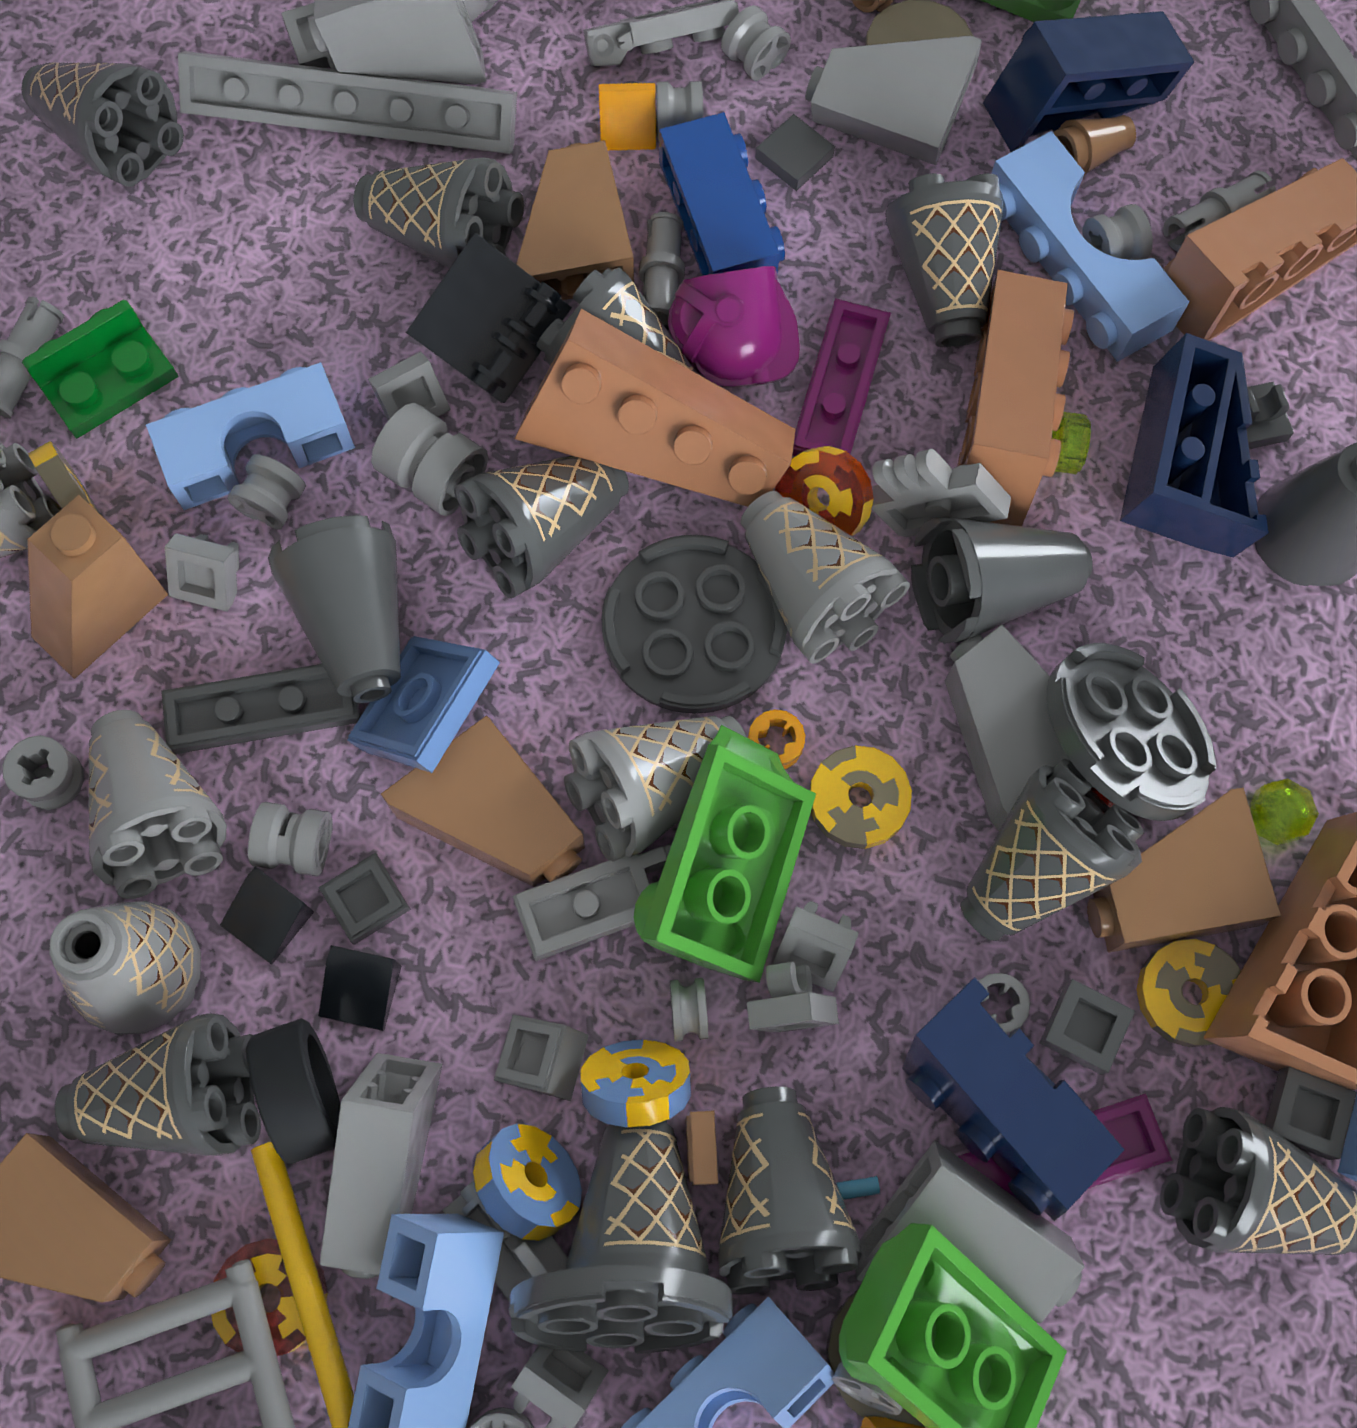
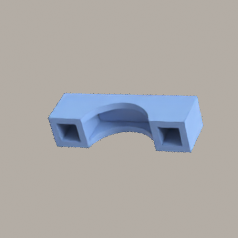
(1118, 298)

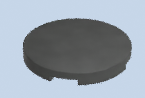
(692, 625)
(1130, 732)
(620, 1308)

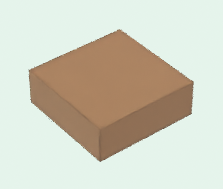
(701, 1148)

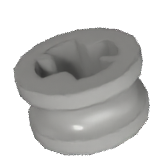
(689, 1009)
(1019, 1012)

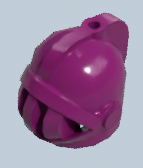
(736, 327)

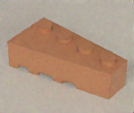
(1264, 249)
(1015, 387)
(653, 418)
(1300, 982)

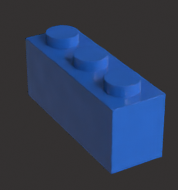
(716, 196)

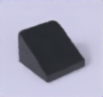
(265, 915)
(358, 987)

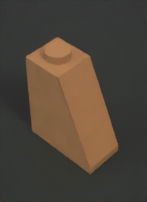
(575, 220)
(85, 586)
(490, 808)
(1190, 883)
(70, 1228)

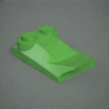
(728, 861)
(946, 1338)

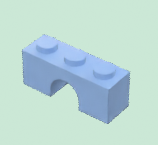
(202, 442)
(448, 1274)
(757, 1363)

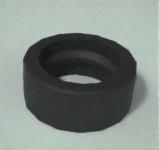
(294, 1090)

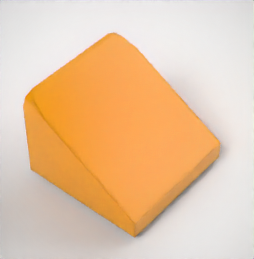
(628, 116)

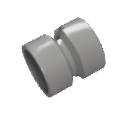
(422, 454)

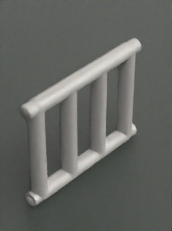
(255, 1363)

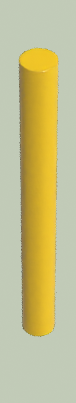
(305, 1284)

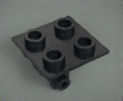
(488, 318)

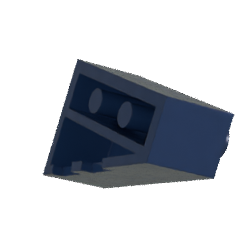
(1085, 69)
(1193, 452)
(1008, 1105)

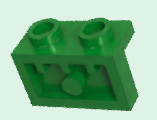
(99, 368)

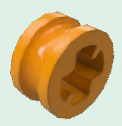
(790, 724)

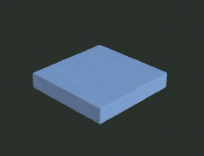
(426, 704)

